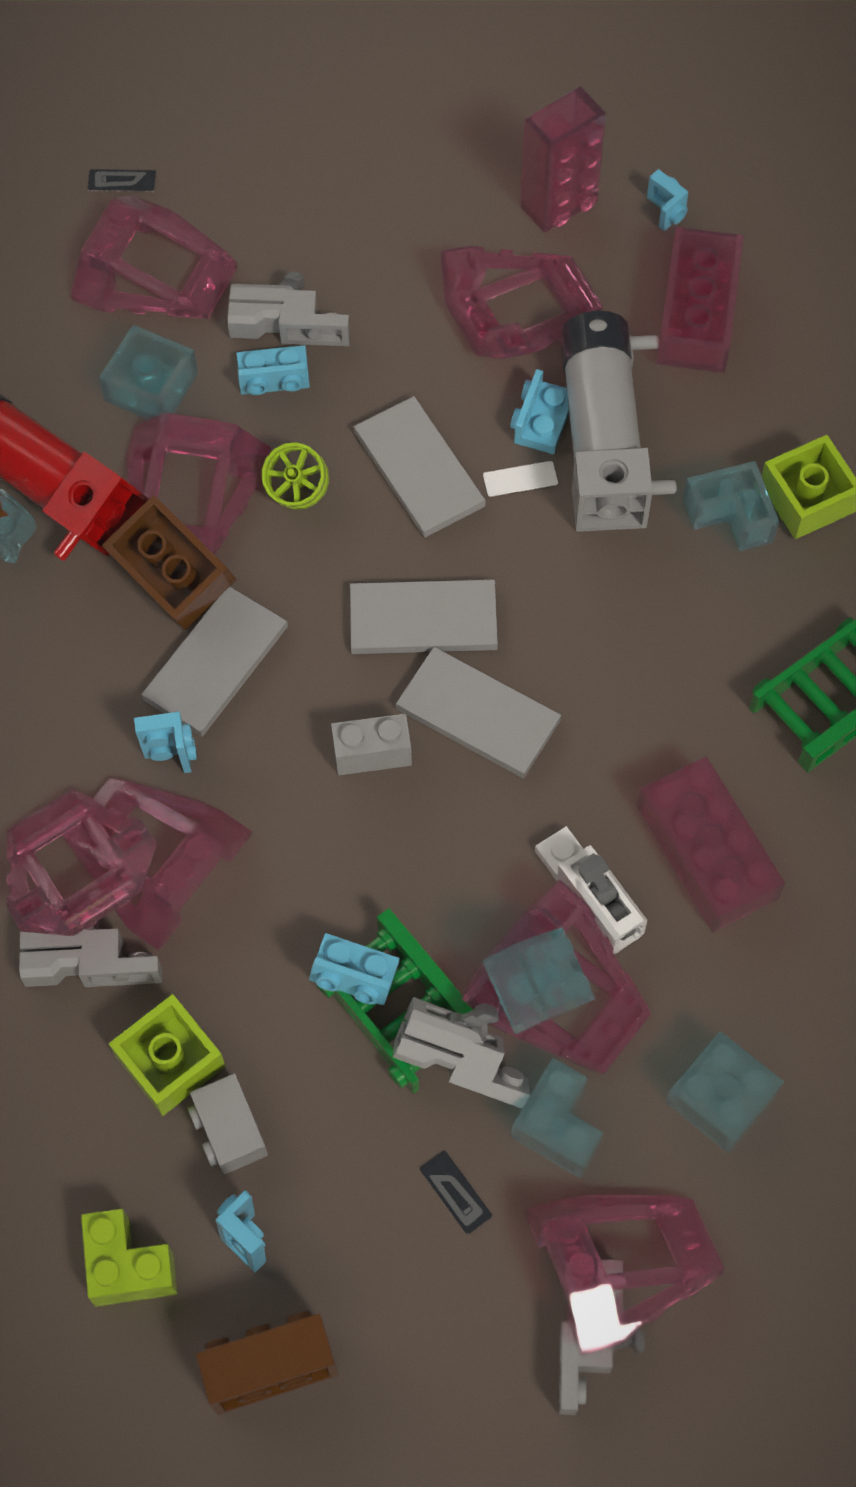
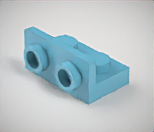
(273, 370)
(541, 416)
(166, 736)
(353, 969)
(240, 1232)

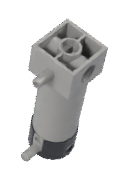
(610, 467)

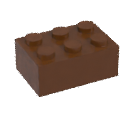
(169, 562)
(266, 1362)

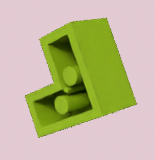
(116, 1270)

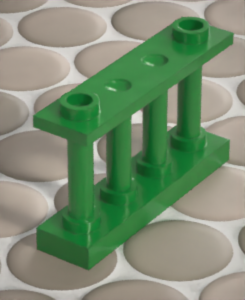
(842, 728)
(415, 965)

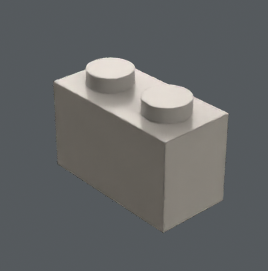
(372, 744)
(228, 1124)

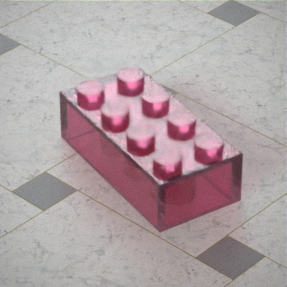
(562, 159)
(700, 300)
(710, 844)

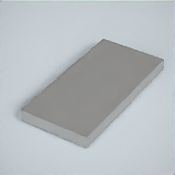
(419, 466)
(423, 616)
(215, 660)
(478, 712)

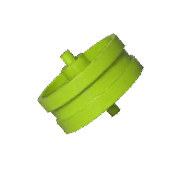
(295, 476)

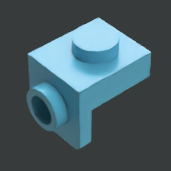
(668, 196)

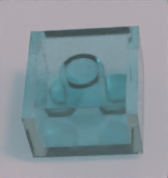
(148, 374)
(538, 979)
(724, 1092)

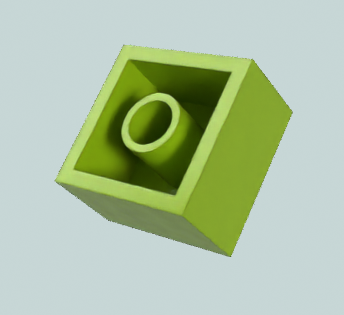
(810, 486)
(167, 1054)

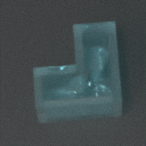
(736, 497)
(548, 1121)

